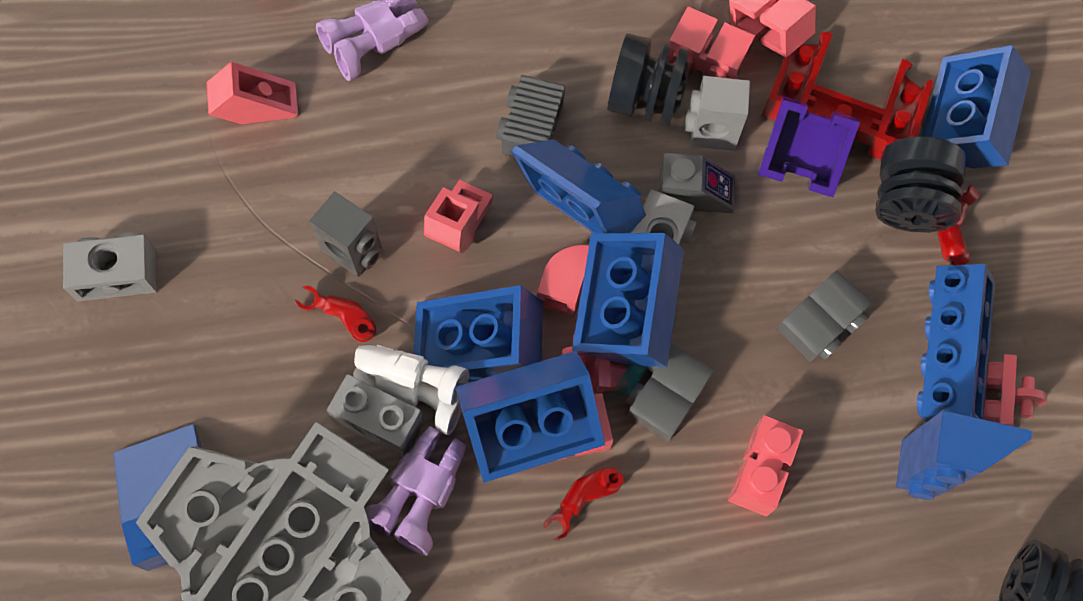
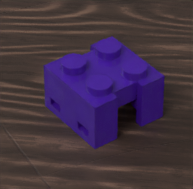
(809, 146)

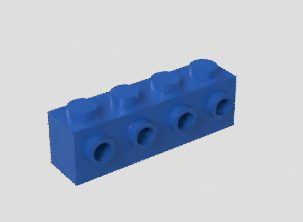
(958, 341)

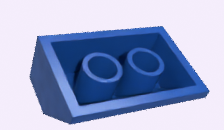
(979, 104)
(579, 188)
(629, 298)
(531, 416)
(952, 451)

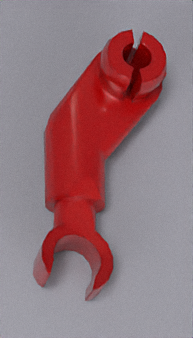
(952, 240)
(349, 312)
(585, 489)

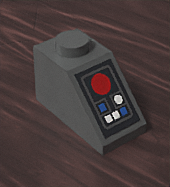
(697, 182)

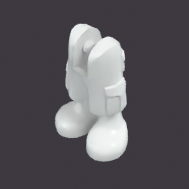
(407, 377)

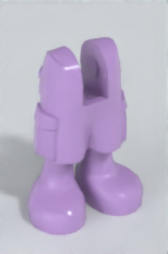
(382, 27)
(422, 479)

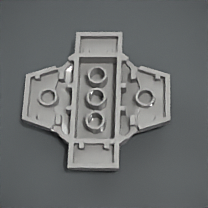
(274, 525)

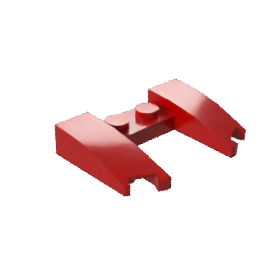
(878, 126)

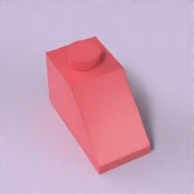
(250, 95)

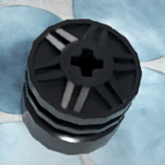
(648, 79)
(921, 184)
(1042, 575)

